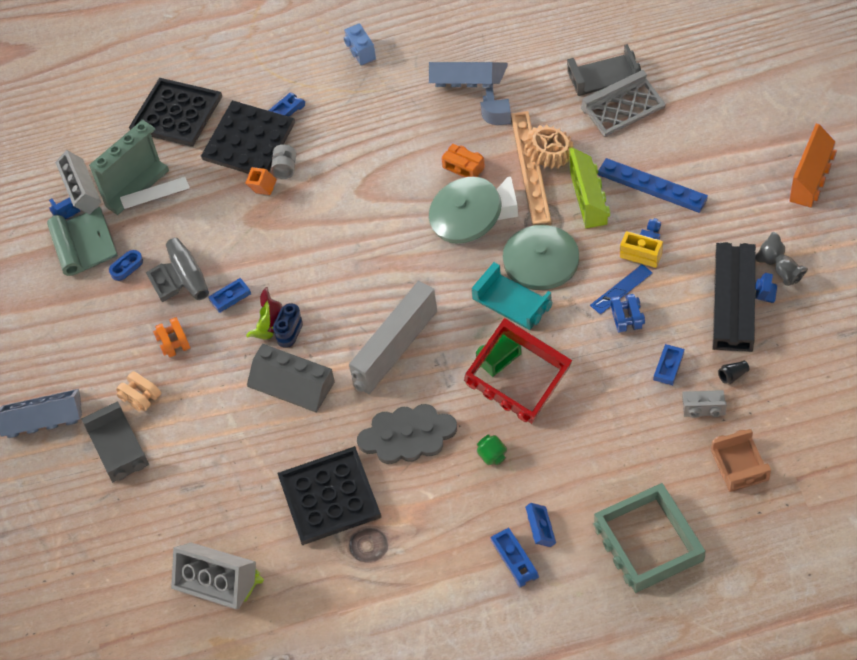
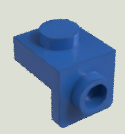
(63, 208)
(765, 289)

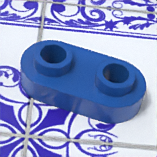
(124, 267)

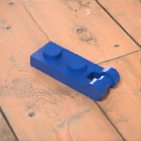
(288, 105)
(514, 557)

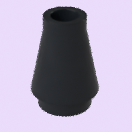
(730, 372)

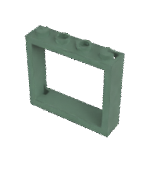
(659, 492)

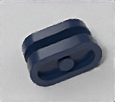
(288, 325)

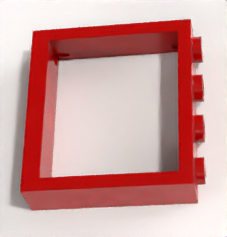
(532, 344)

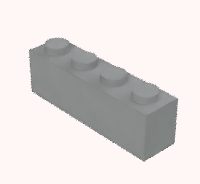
(78, 182)

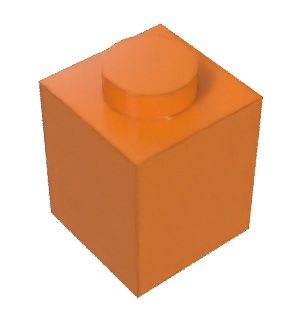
(261, 181)

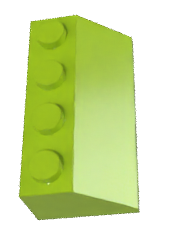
(588, 189)

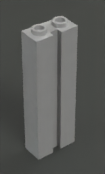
(393, 337)

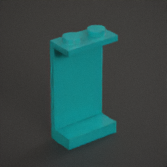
(510, 298)

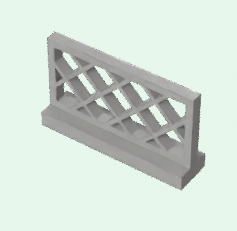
(612, 93)

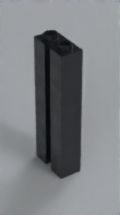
(734, 297)

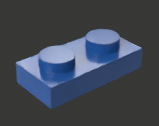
(229, 295)
(668, 364)
(540, 525)

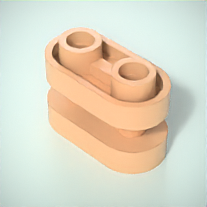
(138, 400)

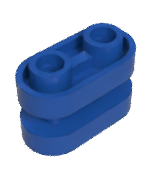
(632, 305)

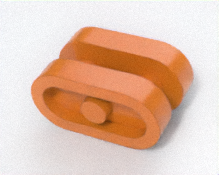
(167, 346)

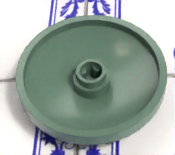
(465, 210)
(541, 257)

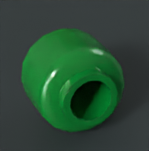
(491, 450)

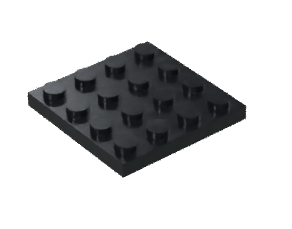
(177, 111)
(247, 137)
(329, 495)

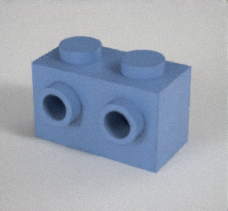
(359, 44)

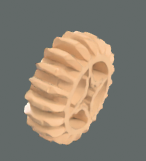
(548, 146)

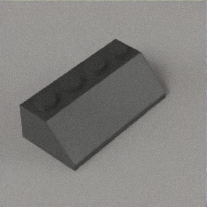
(290, 378)

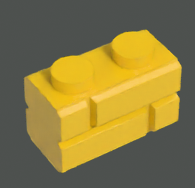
(641, 249)

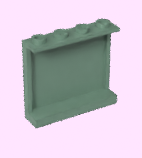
(128, 166)

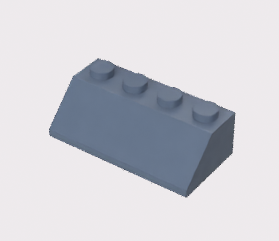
(466, 73)
(40, 413)

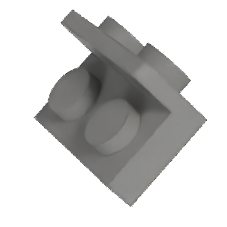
(704, 403)

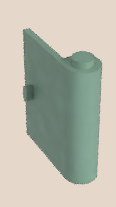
(79, 241)

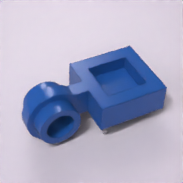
(654, 226)

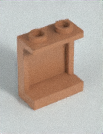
(739, 460)

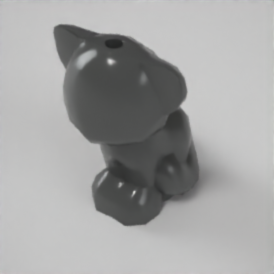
(773, 252)

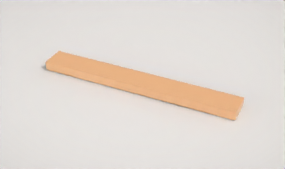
(531, 172)

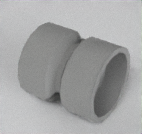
(283, 161)

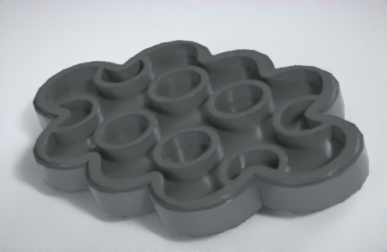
(407, 434)

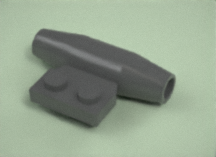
(181, 272)

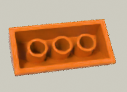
(812, 167)

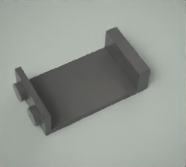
(603, 73)
(115, 442)

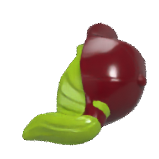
(268, 316)

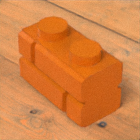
(463, 161)

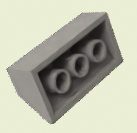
(212, 574)

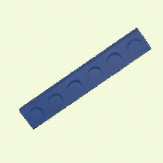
(652, 185)

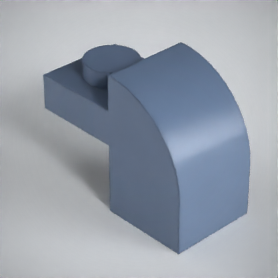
(495, 111)

